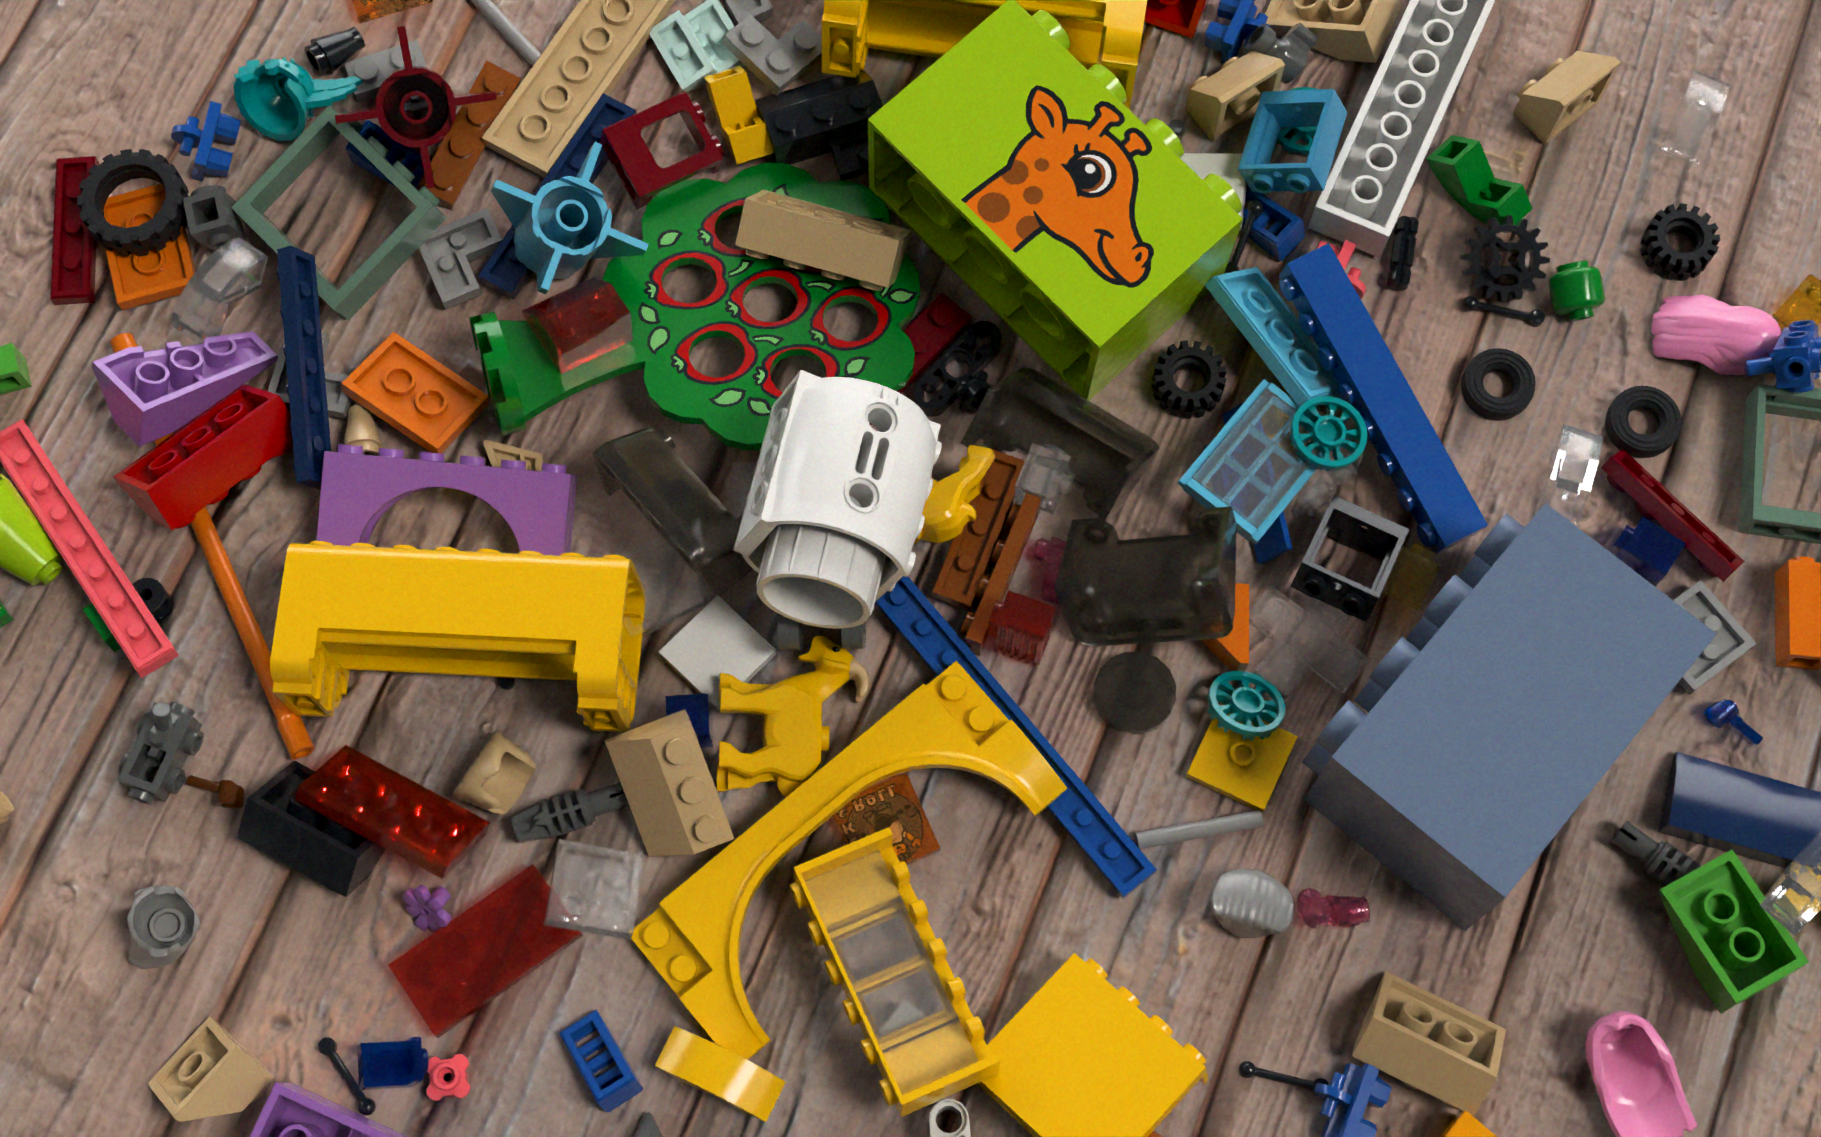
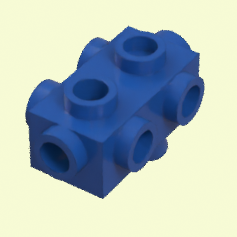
(1794, 359)

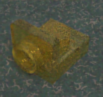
(1802, 304)
(1412, 575)

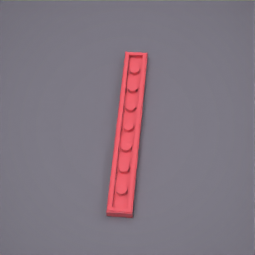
(84, 551)

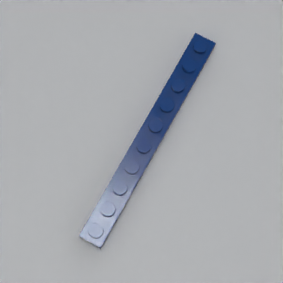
(1074, 809)

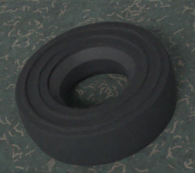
(1506, 362)
(1654, 401)

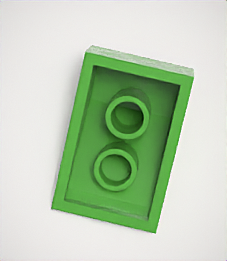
(1726, 933)

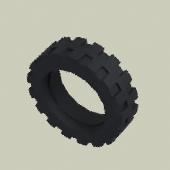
(118, 170)

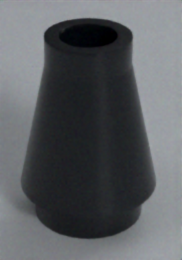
(332, 50)

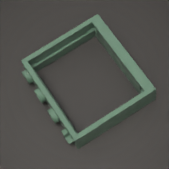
(389, 255)
(1754, 516)

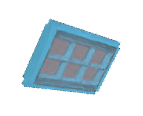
(1252, 463)

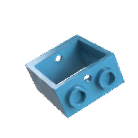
(1279, 110)

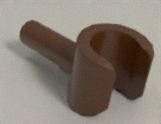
(229, 793)

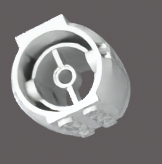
(836, 498)

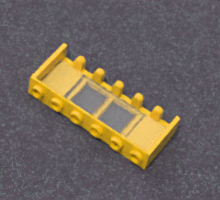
(892, 973)

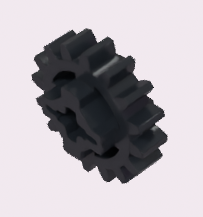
(1517, 270)

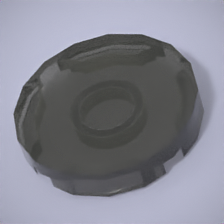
(1134, 692)

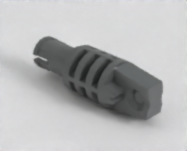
(567, 813)
(1659, 859)

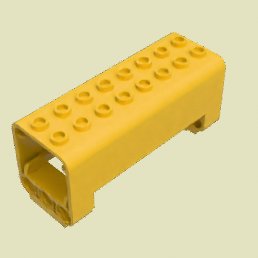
(1097, 30)
(457, 617)

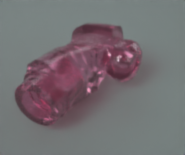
(1052, 552)
(1333, 910)

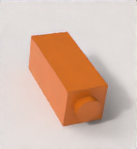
(1798, 614)

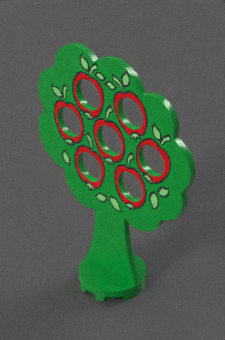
(680, 232)

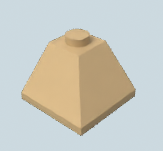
(210, 1076)

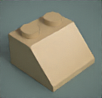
(1233, 93)
(1564, 93)

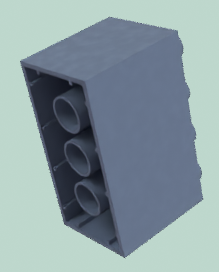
(1501, 712)

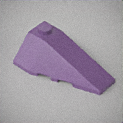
(170, 386)

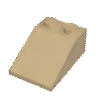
(1343, 27)

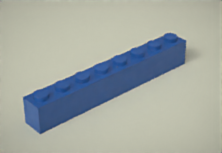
(1380, 393)

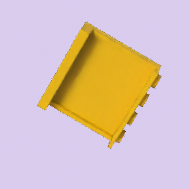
(1089, 1060)

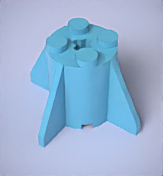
(563, 225)

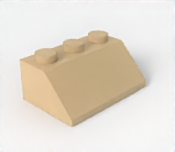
(669, 787)
(1430, 1044)

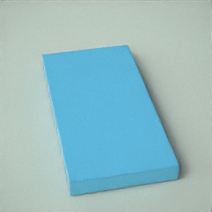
(1273, 333)

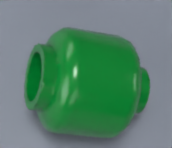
(1576, 290)

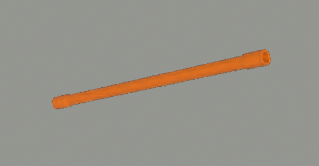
(289, 725)

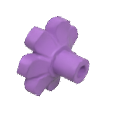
(428, 907)

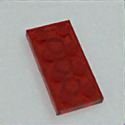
(393, 811)
(481, 952)

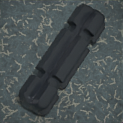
(1402, 253)

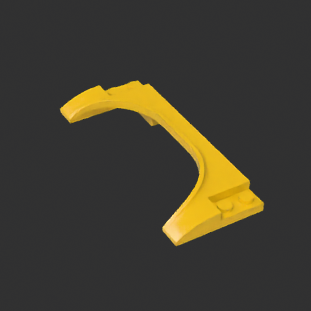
(700, 924)

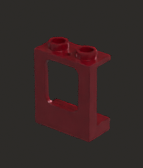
(635, 162)

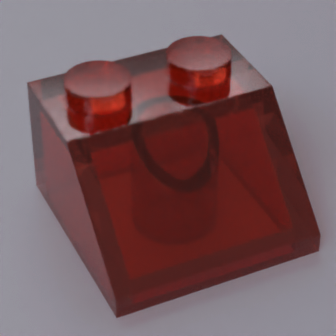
(580, 323)

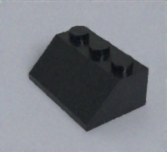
(813, 114)
(304, 837)

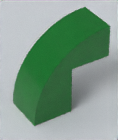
(1469, 180)

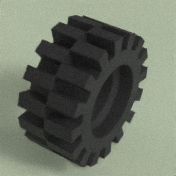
(1694, 228)
(1193, 358)

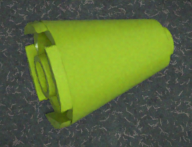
(23, 541)

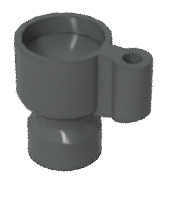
(1291, 48)

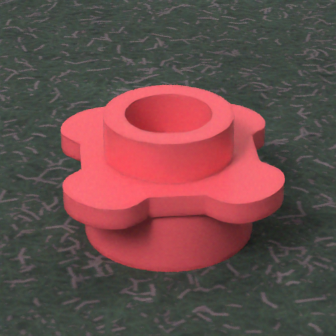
(457, 1086)

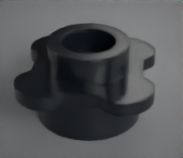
(972, 391)

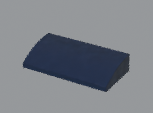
(1739, 811)

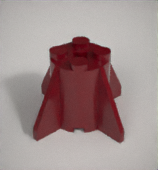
(401, 123)

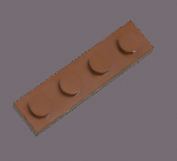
(464, 143)
(975, 545)
(1006, 556)

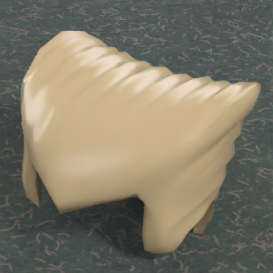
(496, 775)

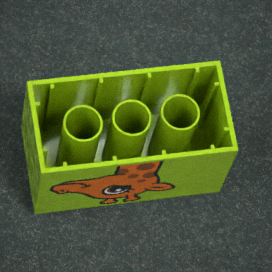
(1052, 196)

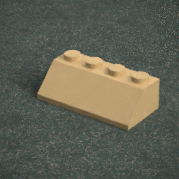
(822, 239)

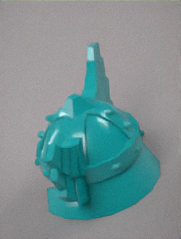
(283, 96)

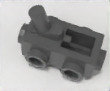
(162, 743)

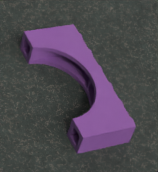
(363, 487)

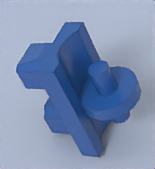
(1230, 38)
(216, 126)
(1347, 1099)

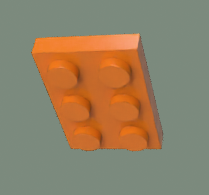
(152, 276)
(415, 394)

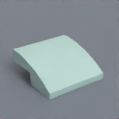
(694, 43)

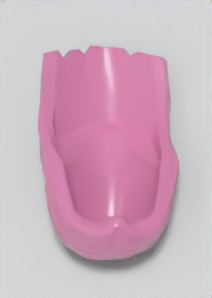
(1713, 333)
(1636, 1078)

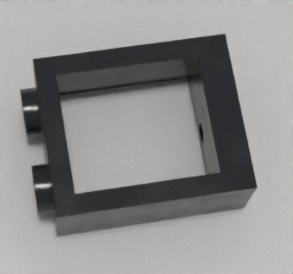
(1344, 523)

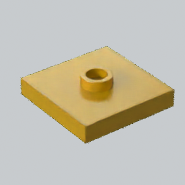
(1241, 767)

